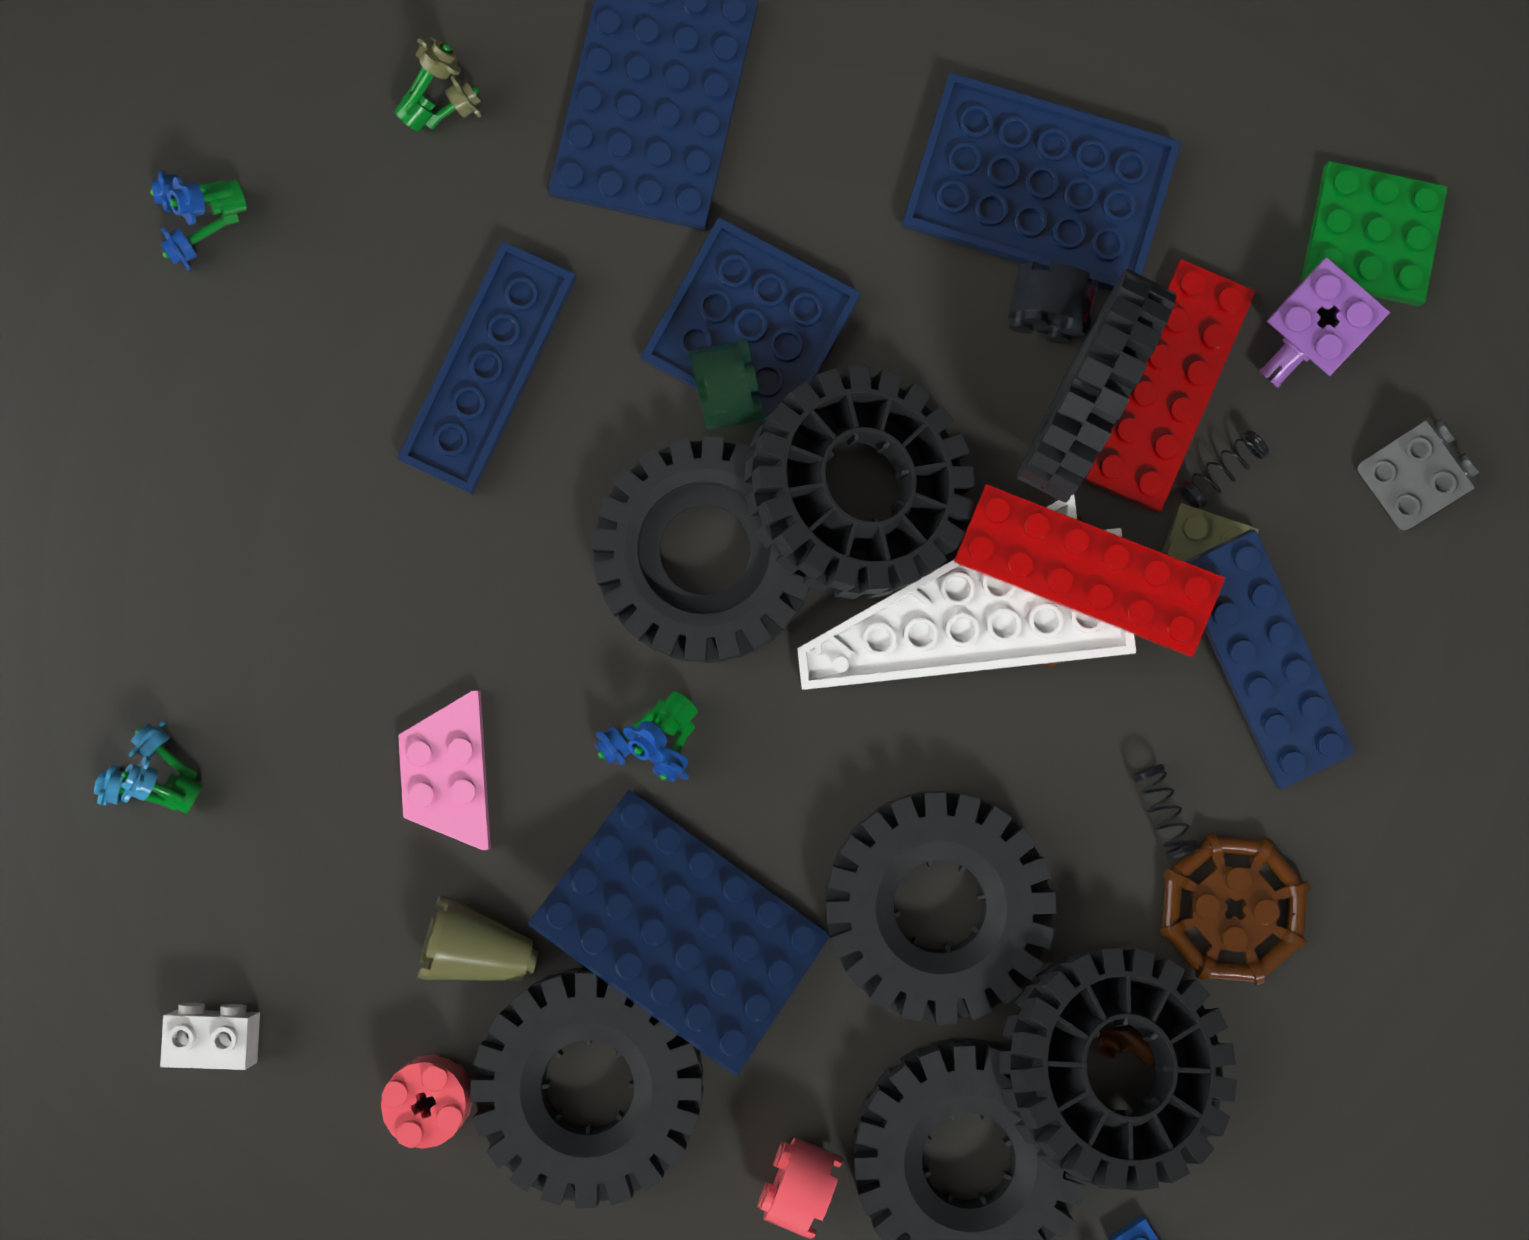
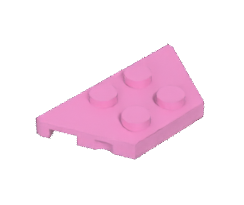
(447, 772)

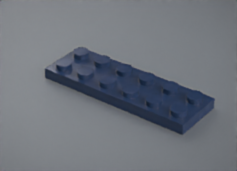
(487, 368)
(1270, 664)

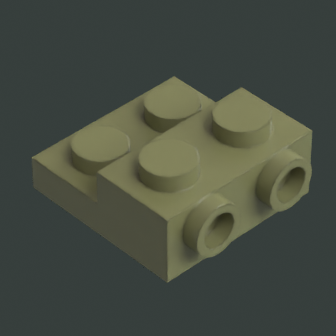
(1199, 531)

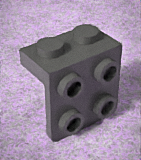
(1420, 472)

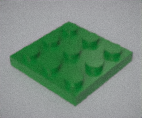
(1377, 230)

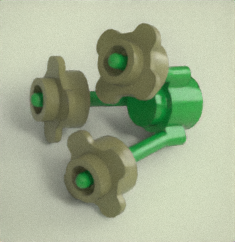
(417, 106)

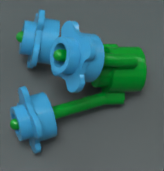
(140, 779)

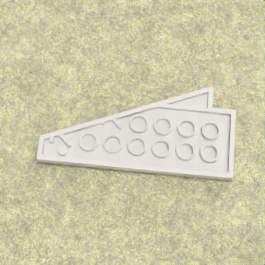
(953, 626)

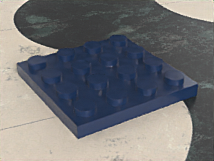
(754, 293)

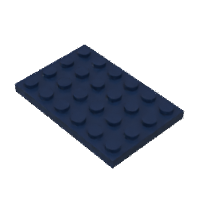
(653, 107)
(1040, 182)
(680, 932)

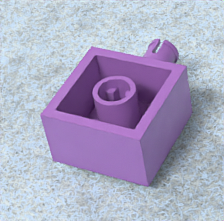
(1327, 345)

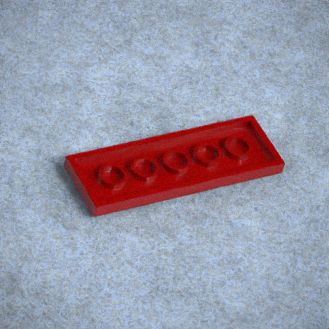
(1174, 389)
(1089, 570)

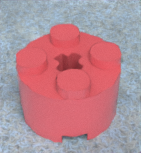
(409, 1118)
(800, 1187)

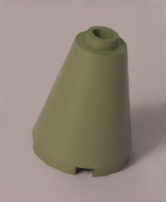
(473, 947)

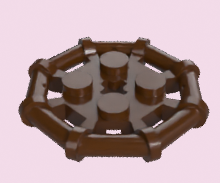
(1233, 933)

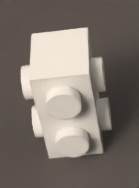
(210, 1038)

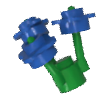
(189, 201)
(649, 740)

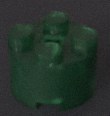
(726, 384)

